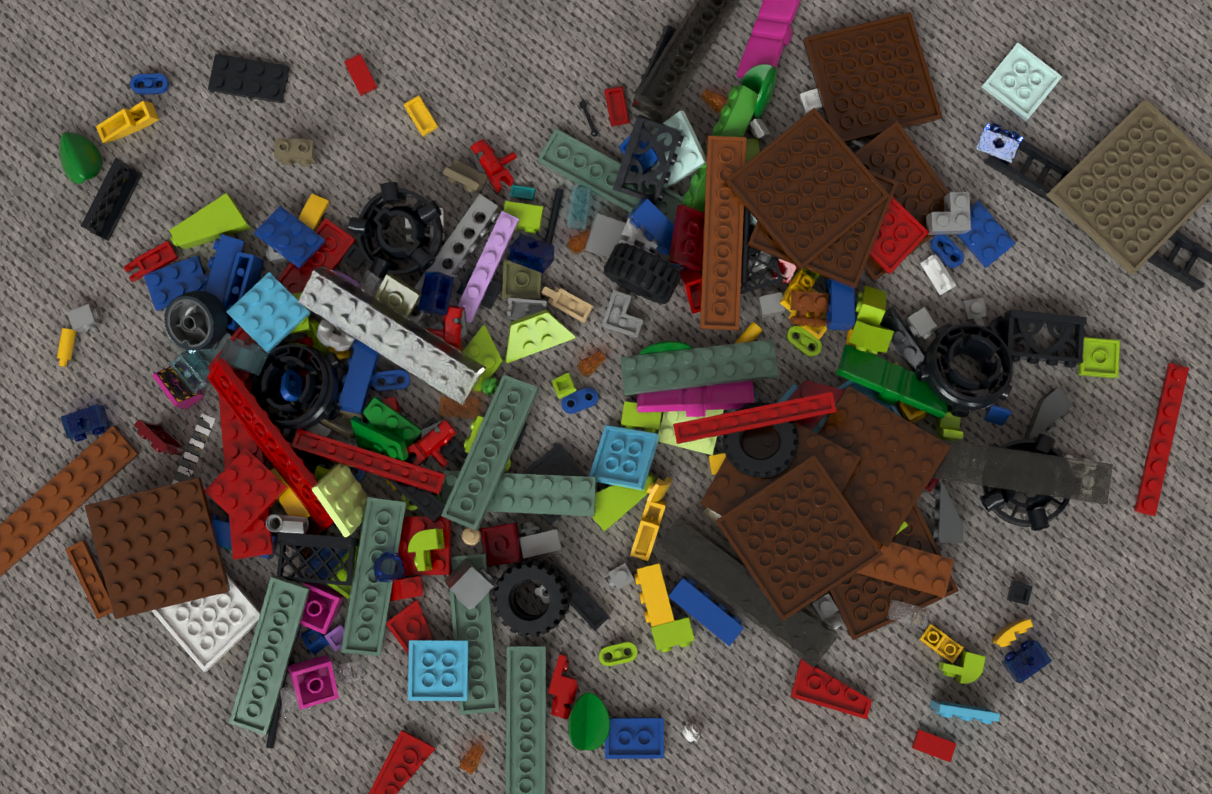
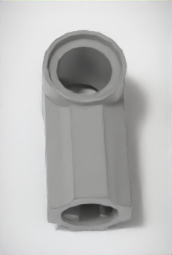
(288, 524)

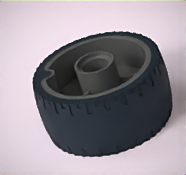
(196, 320)

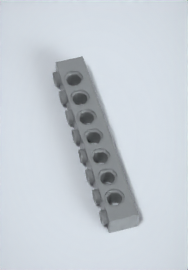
(480, 206)

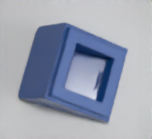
(997, 414)
(314, 641)

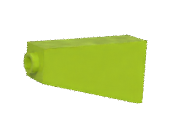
(209, 223)
(616, 501)

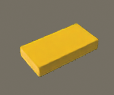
(420, 116)

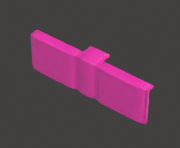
(769, 34)
(698, 399)

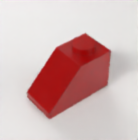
(691, 285)
(407, 588)

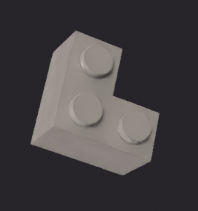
(954, 218)

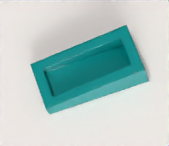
(523, 192)

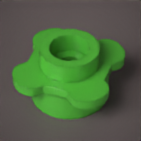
(490, 386)

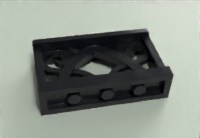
(639, 134)
(1066, 325)

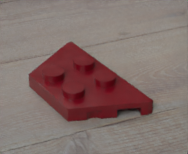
(810, 388)

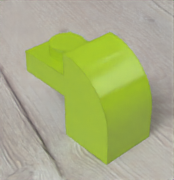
(949, 427)
(422, 544)
(969, 667)

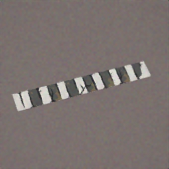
(194, 448)

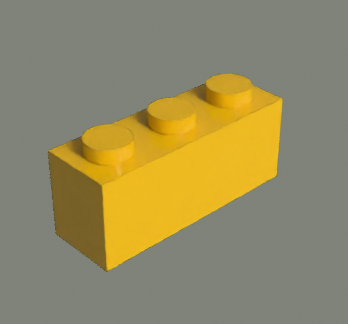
(654, 595)

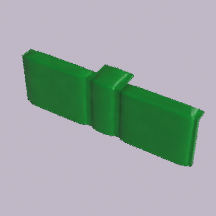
(889, 380)

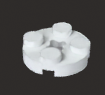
(328, 338)

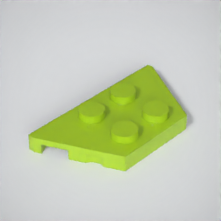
(535, 334)
(484, 351)

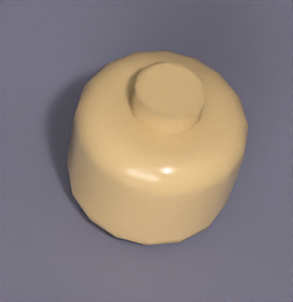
(471, 536)

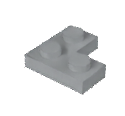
(618, 320)

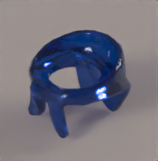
(381, 576)

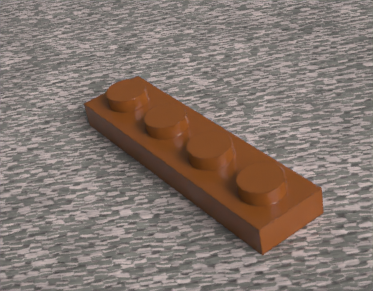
(90, 578)

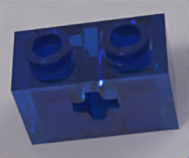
(990, 144)
(531, 253)
(436, 293)
(74, 422)
(1036, 660)

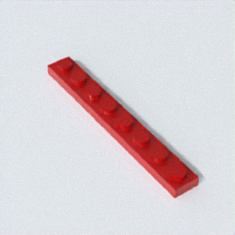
(754, 418)
(1161, 439)
(368, 461)

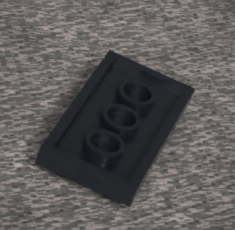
(248, 78)

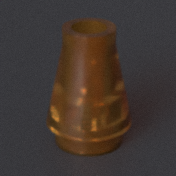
(714, 100)
(578, 242)
(590, 364)
(471, 760)

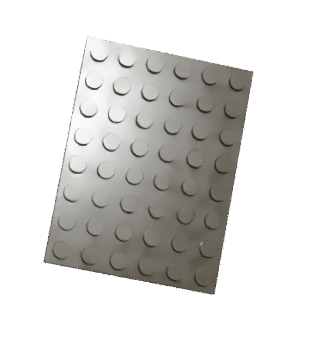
(1136, 186)

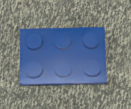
(289, 237)
(987, 238)
(174, 281)
(635, 738)

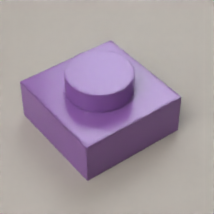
(335, 636)

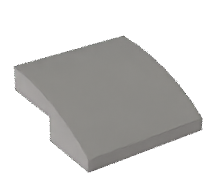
(604, 235)

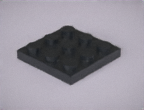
(555, 462)

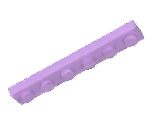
(488, 264)

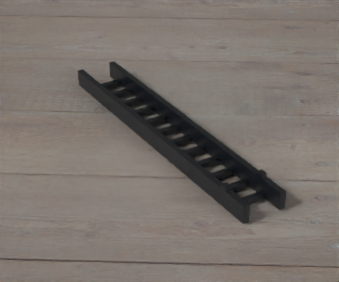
(1036, 187)

